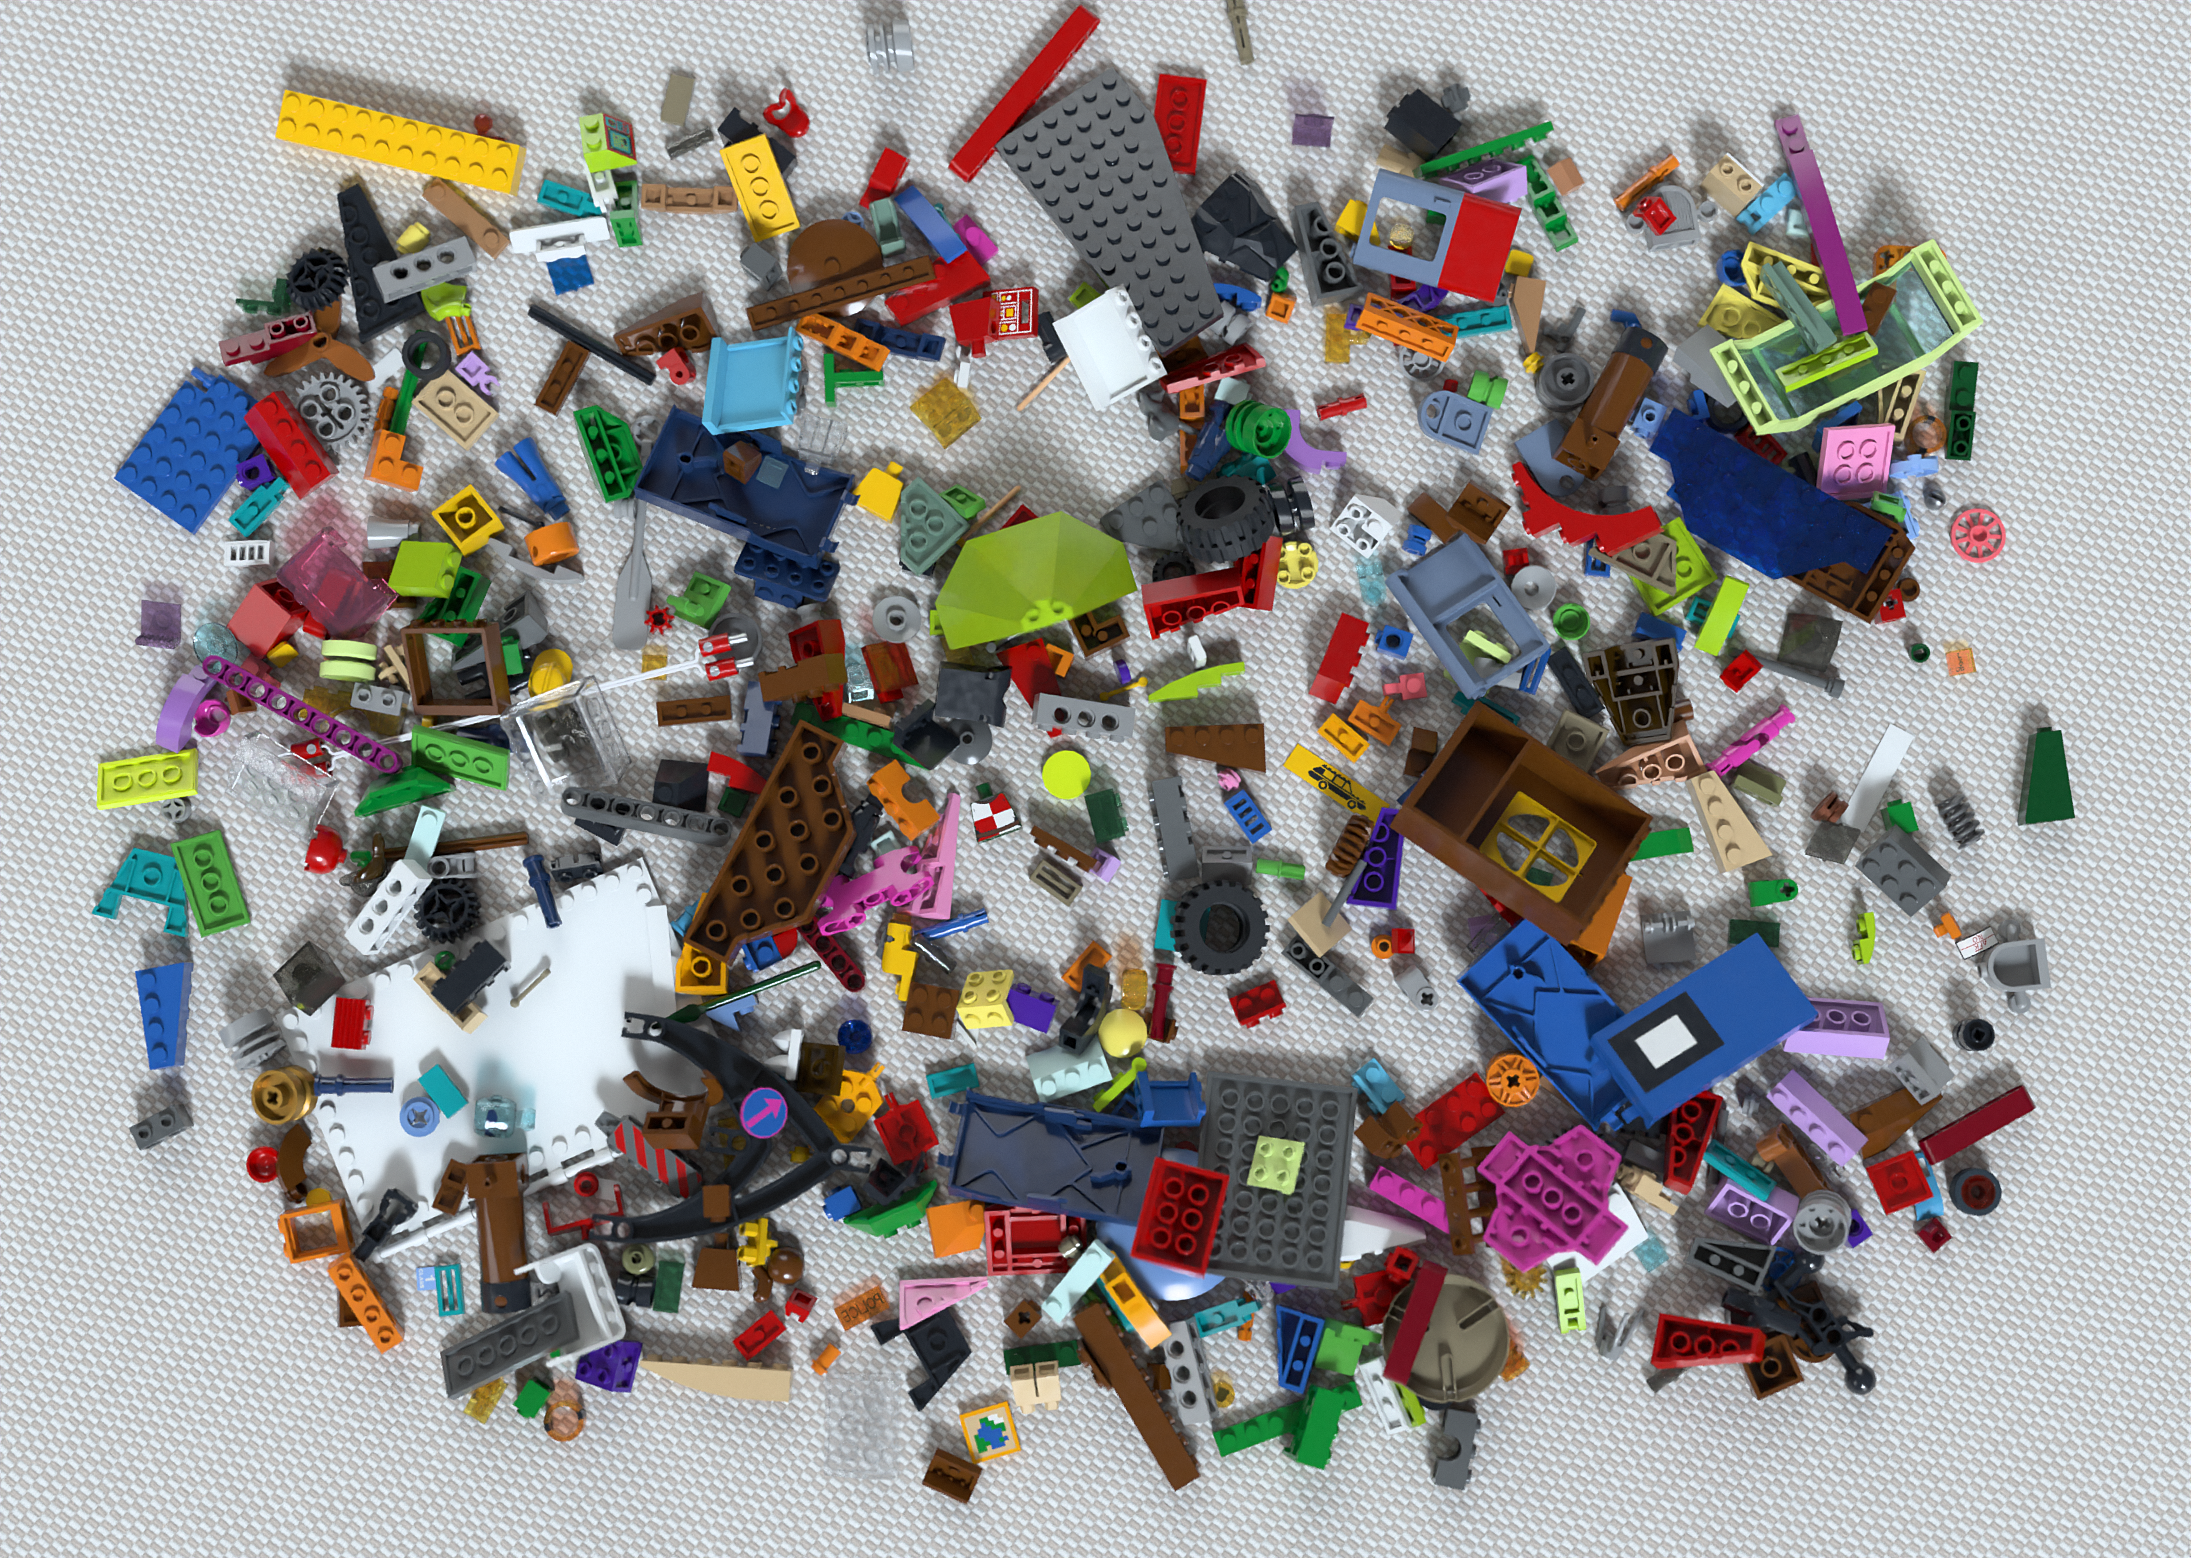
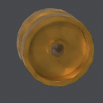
(284, 1094)

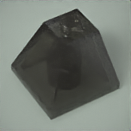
(1809, 641)

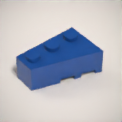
(1297, 1344)

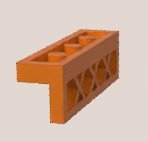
(1407, 330)

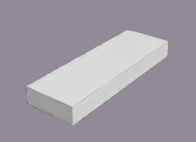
(1196, 653)
(1385, 1396)

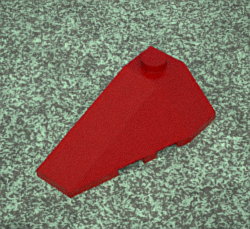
(818, 639)

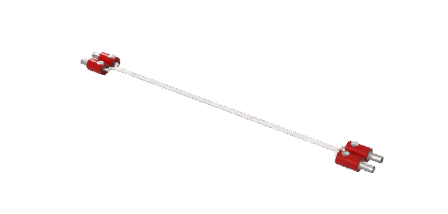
(707, 646)

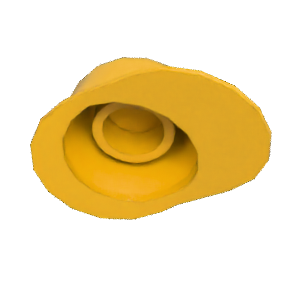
(550, 670)

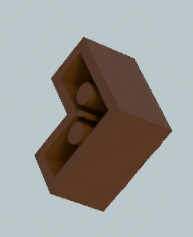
(1099, 638)
(1390, 1132)

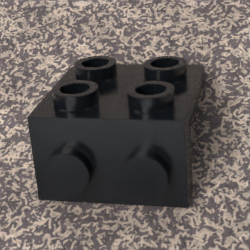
(923, 737)
(887, 1184)

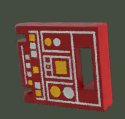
(1011, 312)

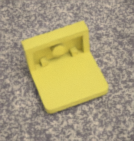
(984, 999)

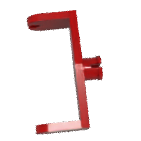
(584, 1224)

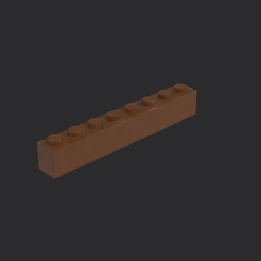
(1135, 1394)

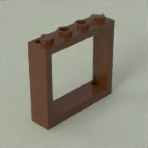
(419, 674)

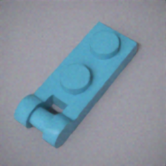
(1768, 204)

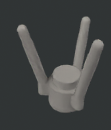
(1613, 1346)

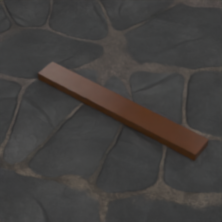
(841, 293)

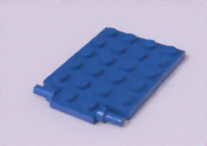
(193, 450)

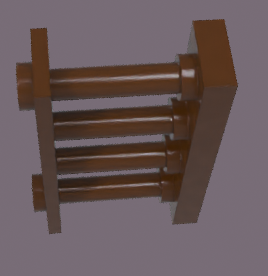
(1456, 1198)

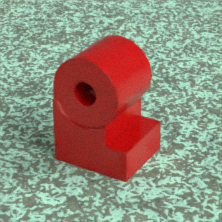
(679, 366)

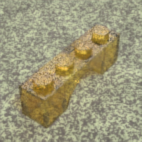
(334, 704)

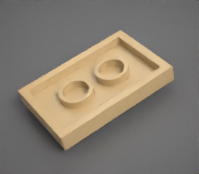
(456, 409)

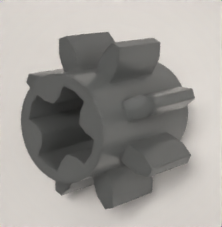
(1455, 98)

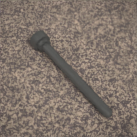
(1832, 686)

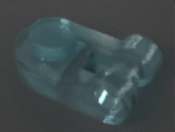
(1372, 592)

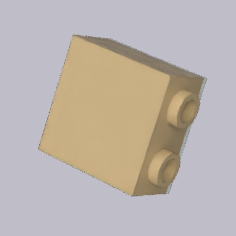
(1731, 185)

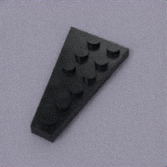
(367, 247)

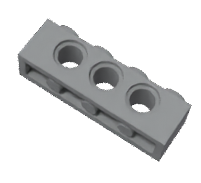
(416, 279)
(1121, 717)
(1199, 1381)

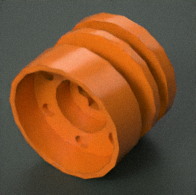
(1510, 1063)

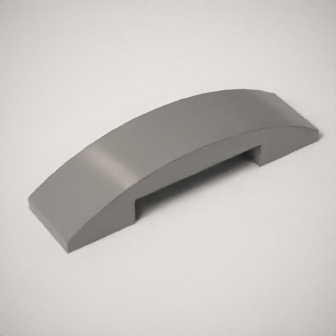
(560, 576)

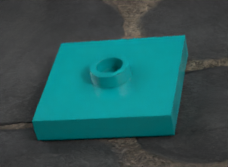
(1163, 939)

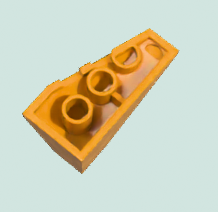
(699, 972)

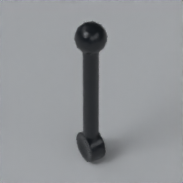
(540, 524)

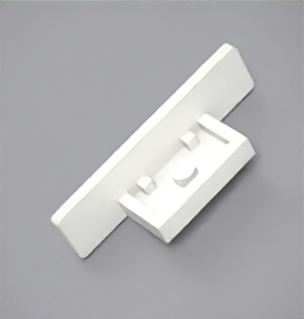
(560, 238)

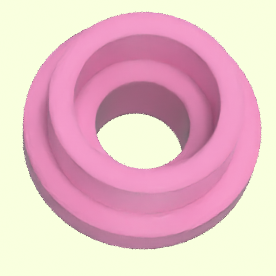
(1229, 779)

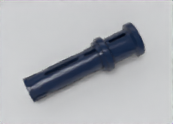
(540, 882)
(341, 1085)

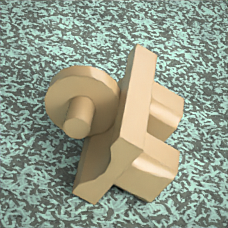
(394, 658)

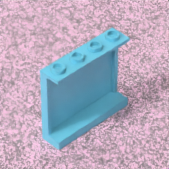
(752, 384)

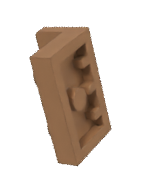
(871, 712)

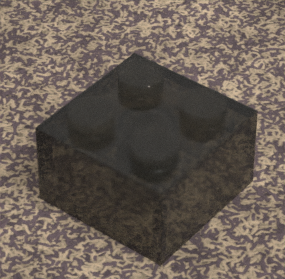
(309, 978)

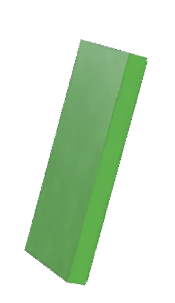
(460, 757)
(210, 883)

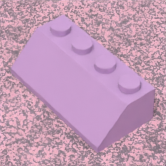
(1843, 1030)

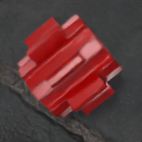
(668, 618)

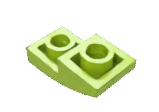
(1863, 948)

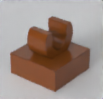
(239, 703)

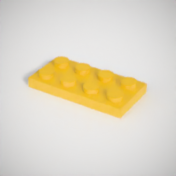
(760, 187)

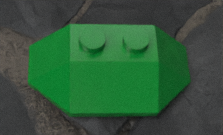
(608, 452)
(400, 790)
(886, 1220)

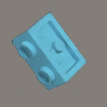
(1377, 1086)

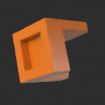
(1060, 660)

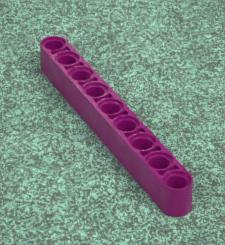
(294, 706)

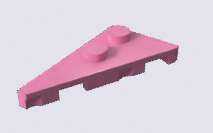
(928, 1296)

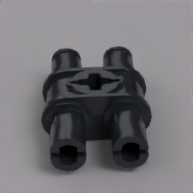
(480, 672)

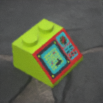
(607, 142)

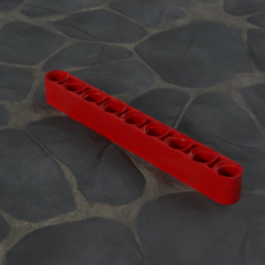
(1024, 93)

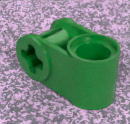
(1768, 892)

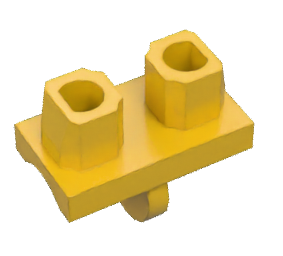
(758, 1242)

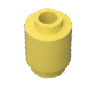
(413, 239)

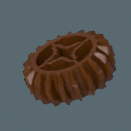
(1349, 845)

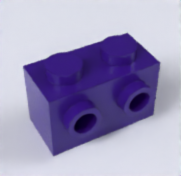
(1031, 1007)

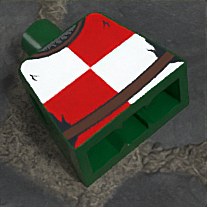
(992, 815)

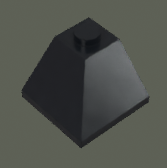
(682, 785)

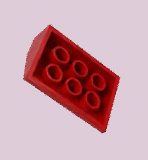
(1180, 1217)

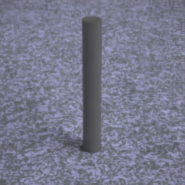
(1344, 892)
(1720, 1137)

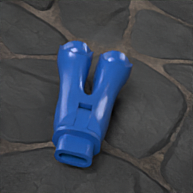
(543, 490)

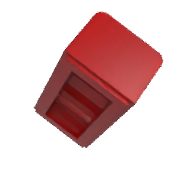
(1748, 442)

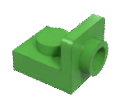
(1888, 504)

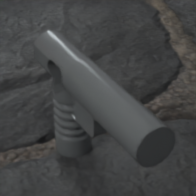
(1565, 331)

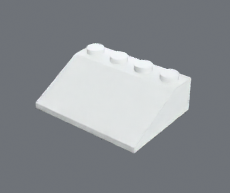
(1635, 1235)

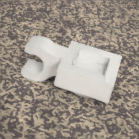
(963, 375)

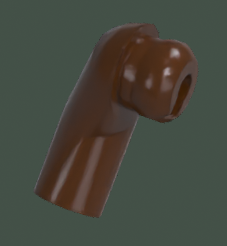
(764, 1285)

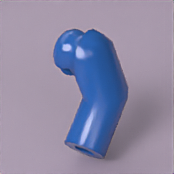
(1626, 318)

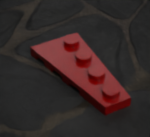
(1215, 367)
(1033, 674)

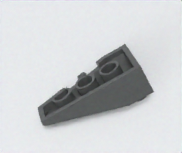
(521, 620)

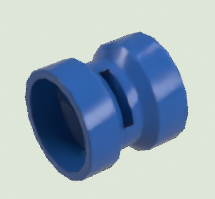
(1416, 540)

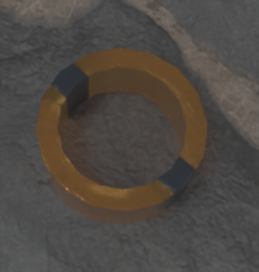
(1913, 447)
(581, 1418)

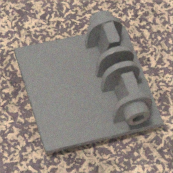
(1668, 937)

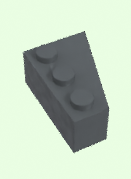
(1731, 1261)

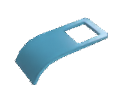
(1933, 1206)

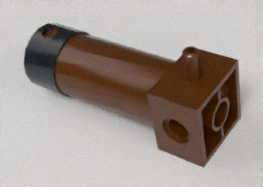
(1596, 430)
(498, 1190)

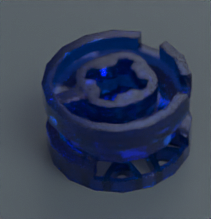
(855, 1035)

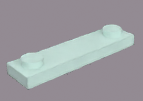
(425, 835)
(1078, 1281)

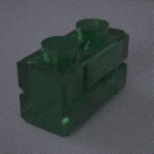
(1105, 816)

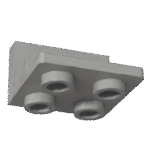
(1921, 1071)

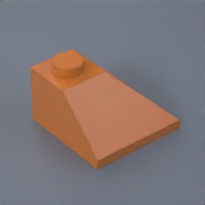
(956, 1227)

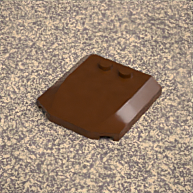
(1853, 590)

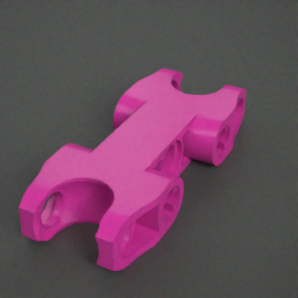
(883, 884)

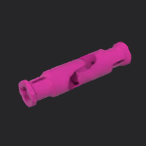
(1744, 747)

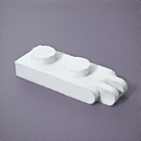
(602, 188)

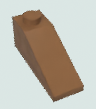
(1526, 308)

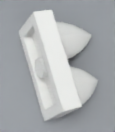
(788, 1064)

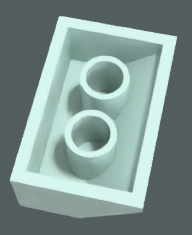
(1062, 1072)

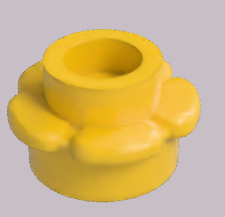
(1534, 363)
(800, 1155)

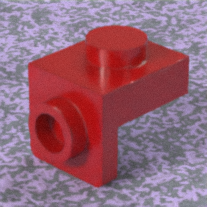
(1740, 671)

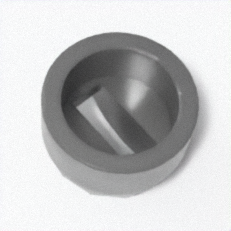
(1934, 504)

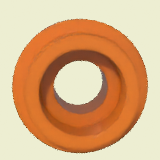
(1375, 946)

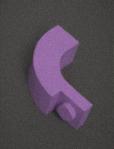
(1305, 456)
(180, 707)

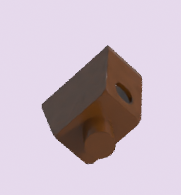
(718, 1266)

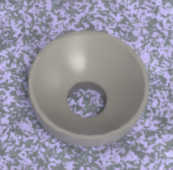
(1544, 581)

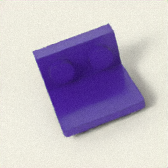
(611, 1366)

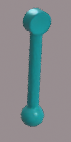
(940, 209)

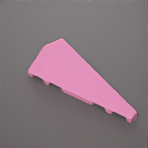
(939, 860)

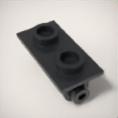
(565, 869)

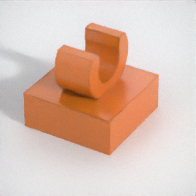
(1949, 925)

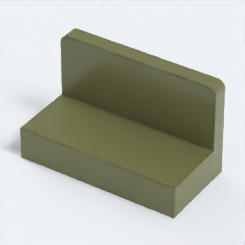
(1758, 784)

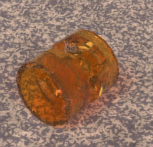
(1515, 1363)

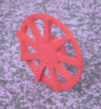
(1977, 535)

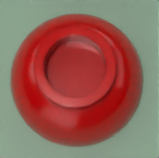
(261, 1164)

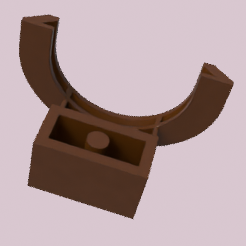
(679, 1117)

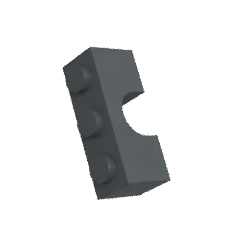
(1454, 1470)

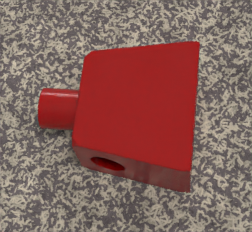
(976, 324)

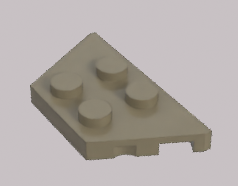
(1648, 561)

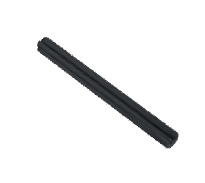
(592, 345)

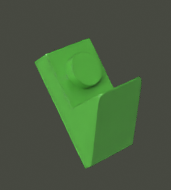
(963, 501)

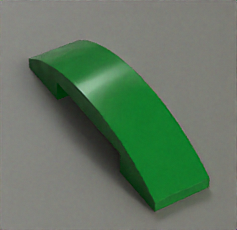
(1665, 844)

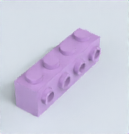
(1817, 1118)

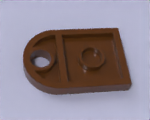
(1807, 1293)

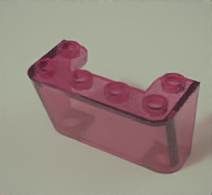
(335, 587)

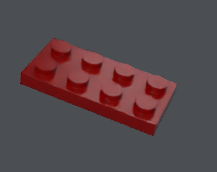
(1179, 119)
(1453, 1120)

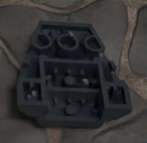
(1243, 228)

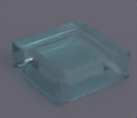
(772, 472)
(1651, 1254)

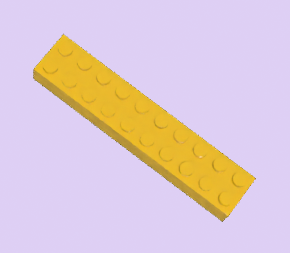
(400, 143)

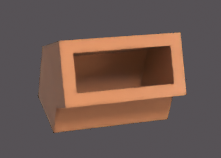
(1566, 176)

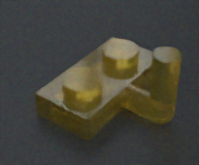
(1339, 340)

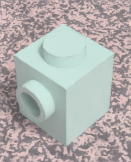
(1233, 390)

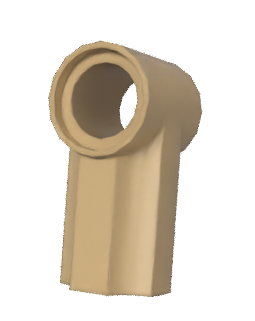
(1398, 161)

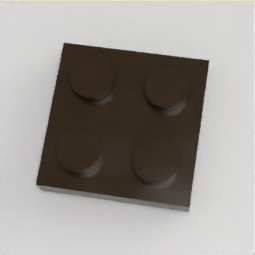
(821, 1068)

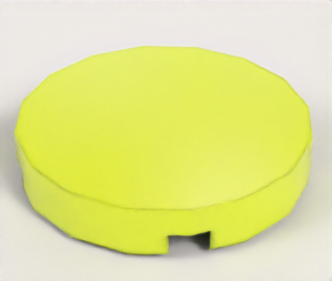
(1066, 775)

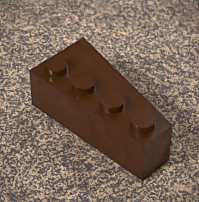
(1223, 745)

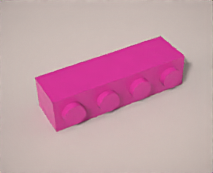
(1409, 1197)

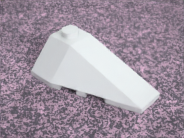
(1374, 1231)

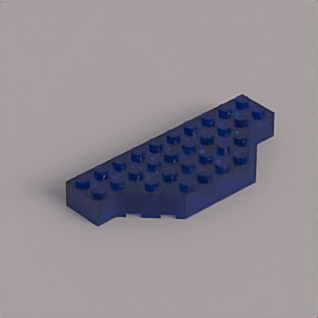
(1760, 508)

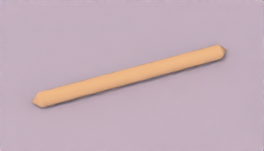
(1037, 390)
(992, 511)

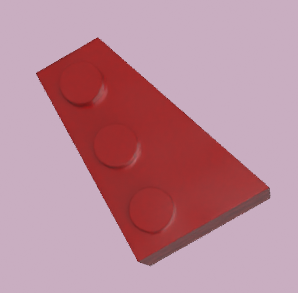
(1339, 658)

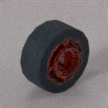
(1989, 1193)

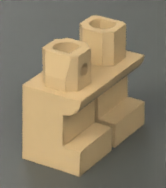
(1029, 1394)

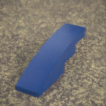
(930, 224)

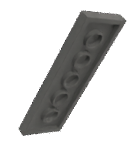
(509, 1345)

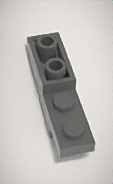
(1328, 977)

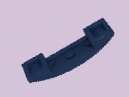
(901, 342)

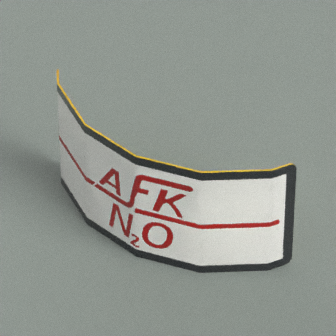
(1977, 943)

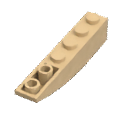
(726, 1378)

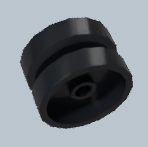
(1291, 505)

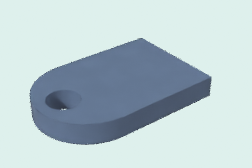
(1456, 422)
(1537, 453)

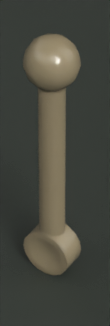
(515, 1002)

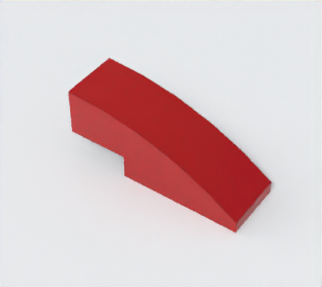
(740, 775)

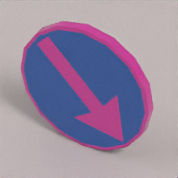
(763, 1112)

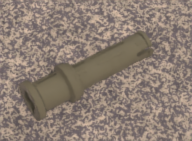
(1235, 15)

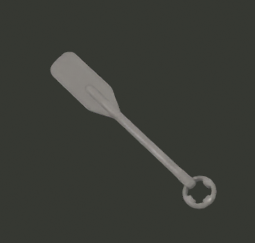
(635, 582)

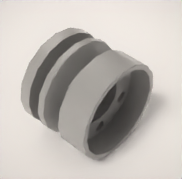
(890, 47)
(251, 1038)
(1819, 1235)

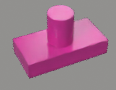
(975, 240)

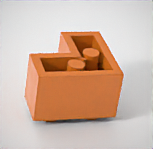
(385, 463)

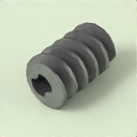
(1961, 820)

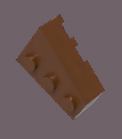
(805, 679)

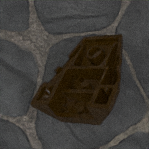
(1637, 687)

